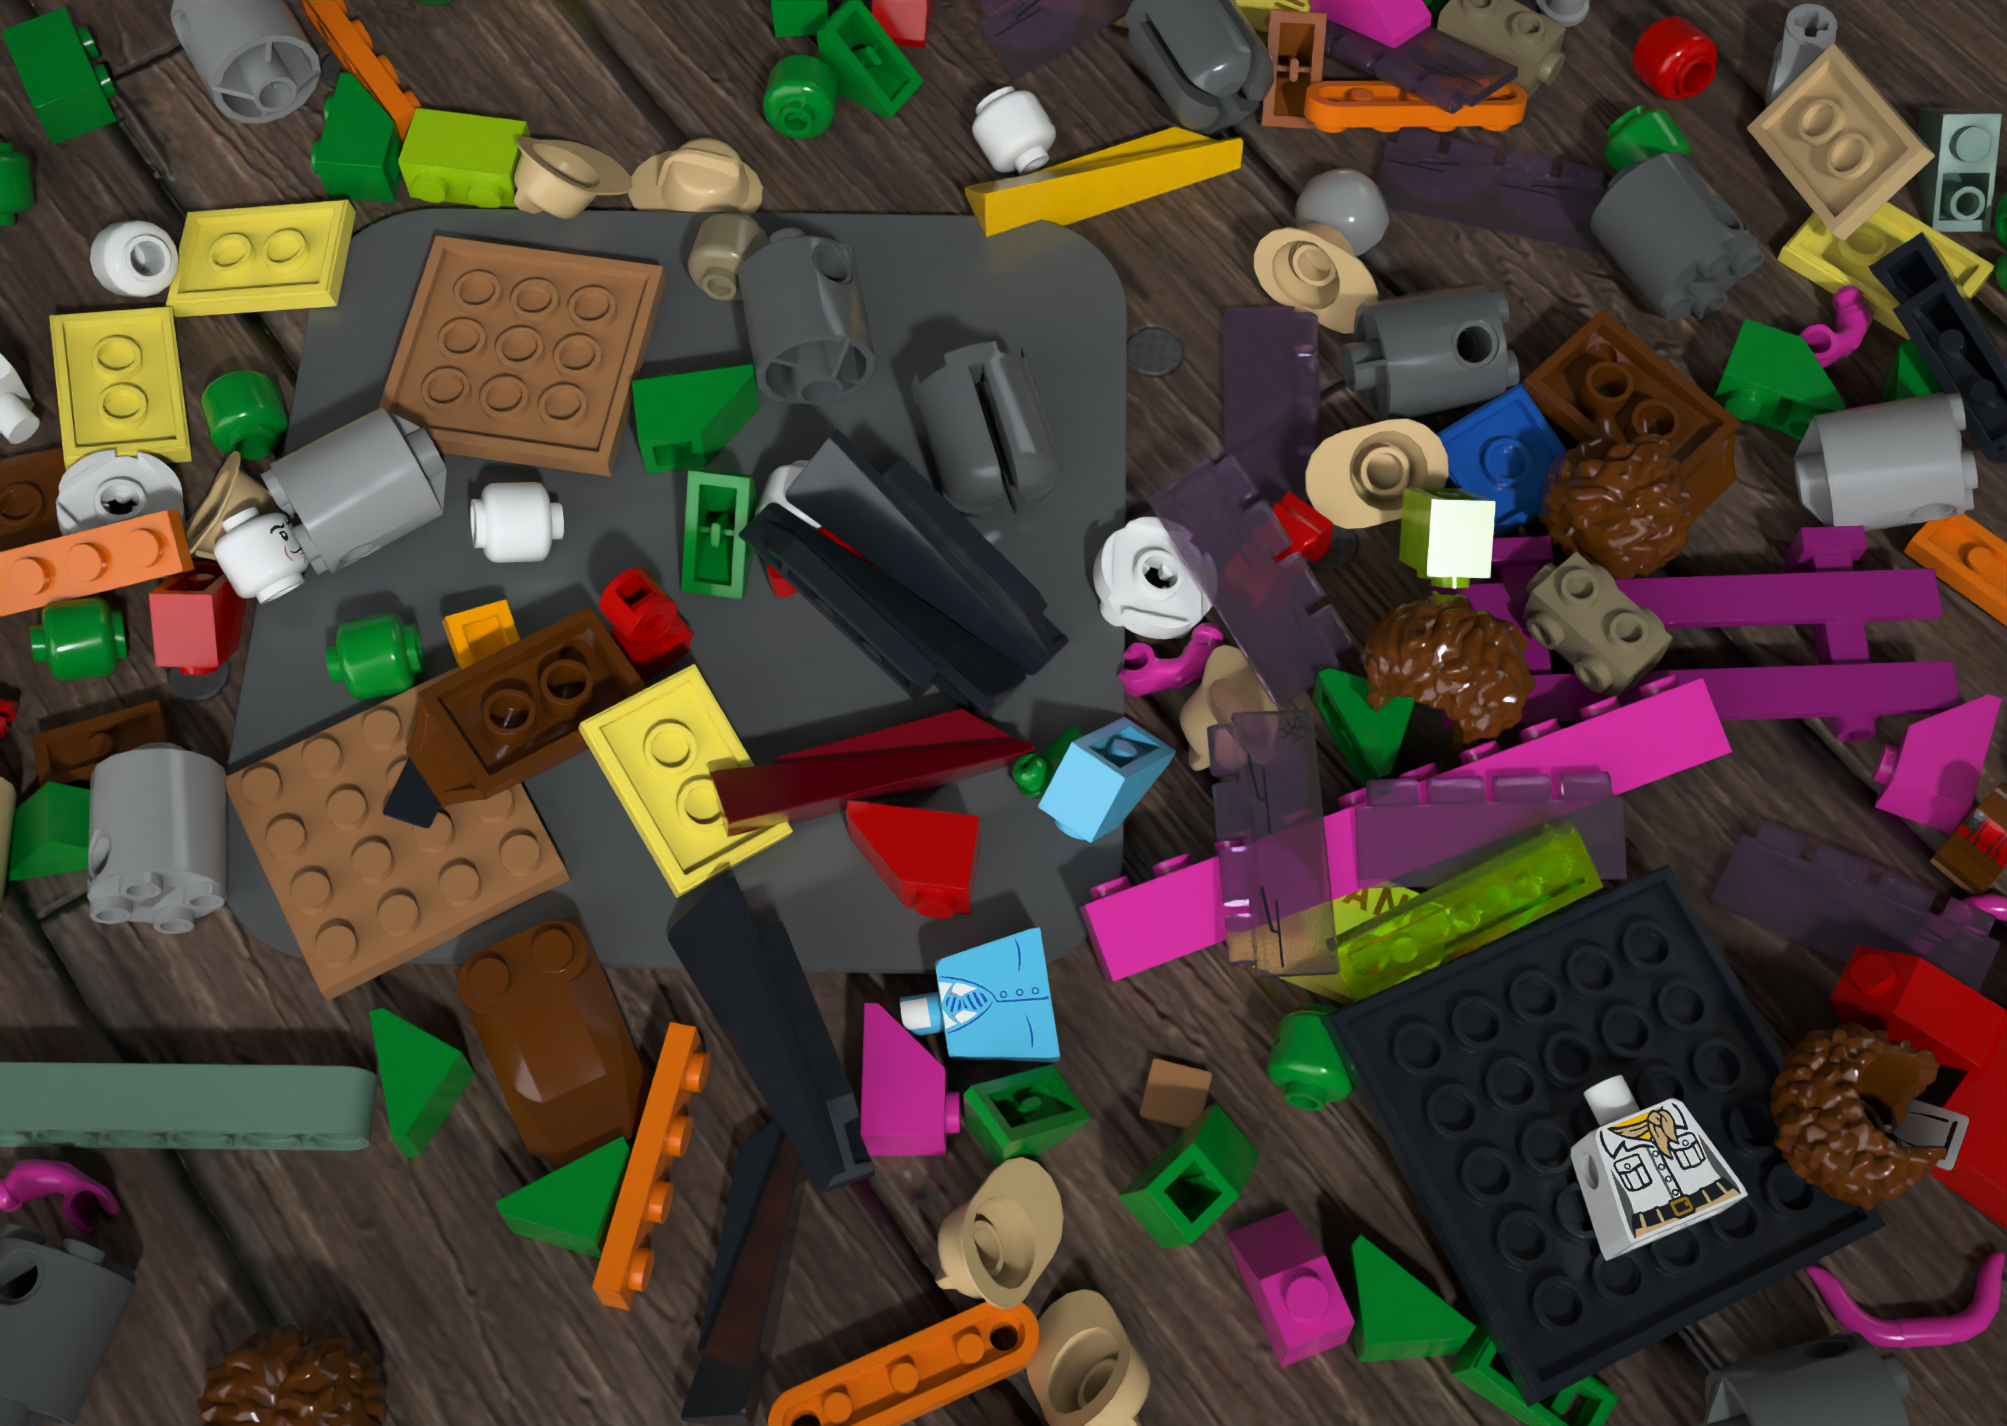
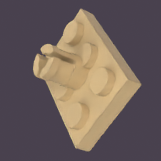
(1839, 142)

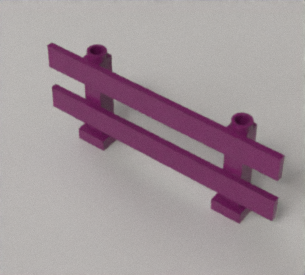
(1814, 591)

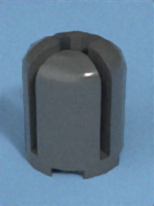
(1201, 59)
(985, 424)

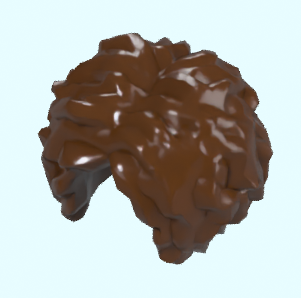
(1618, 505)
(1454, 663)
(1839, 1111)
(294, 1381)

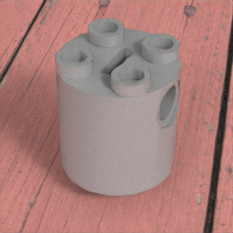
(248, 55)
(1887, 464)
(359, 488)
(157, 838)

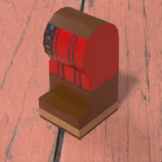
(1978, 848)

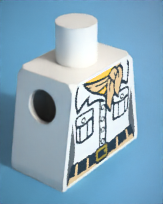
(1647, 1170)

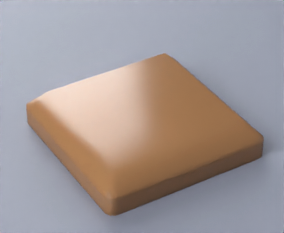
(1175, 1093)

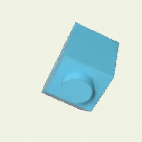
(1104, 779)

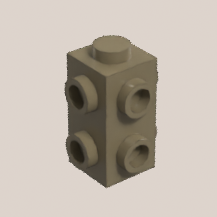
(1511, 34)
(1594, 626)

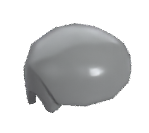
(1347, 203)

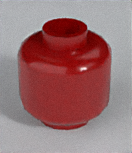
(1674, 58)

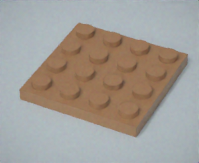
(524, 353)
(369, 886)

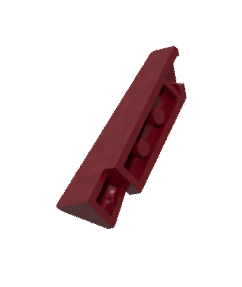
(863, 770)

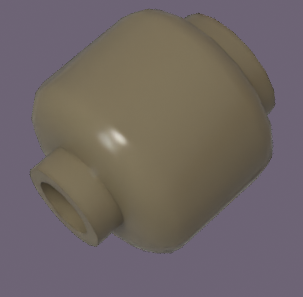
(721, 251)

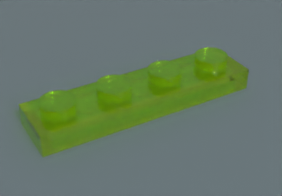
(1467, 911)

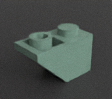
(1961, 176)

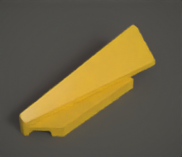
(1103, 180)

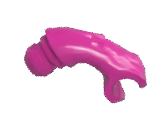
(1851, 324)
(1166, 674)
(42, 1177)

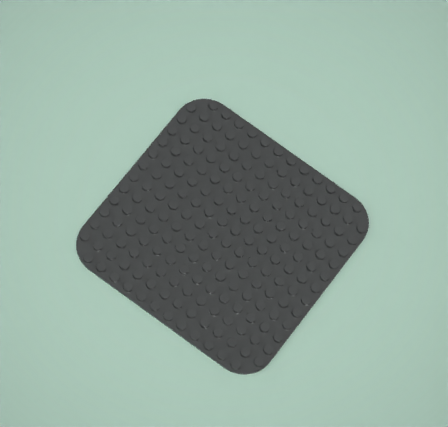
(767, 659)

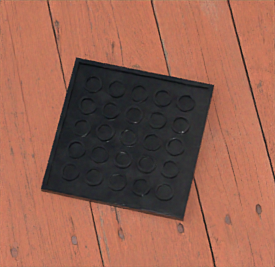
(1483, 1097)

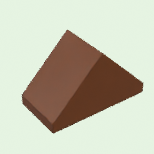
(1297, 50)

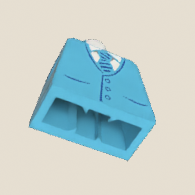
(990, 1003)

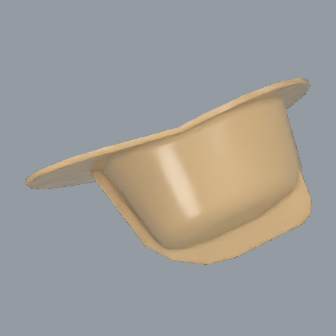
(564, 177)
(696, 178)
(1315, 273)
(1363, 471)
(229, 495)
(1226, 688)
(1002, 1235)
(1087, 1365)

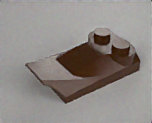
(1622, 389)
(518, 709)
(556, 1040)

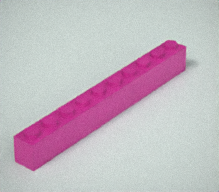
(1634, 743)

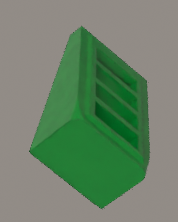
(1497, 1387)

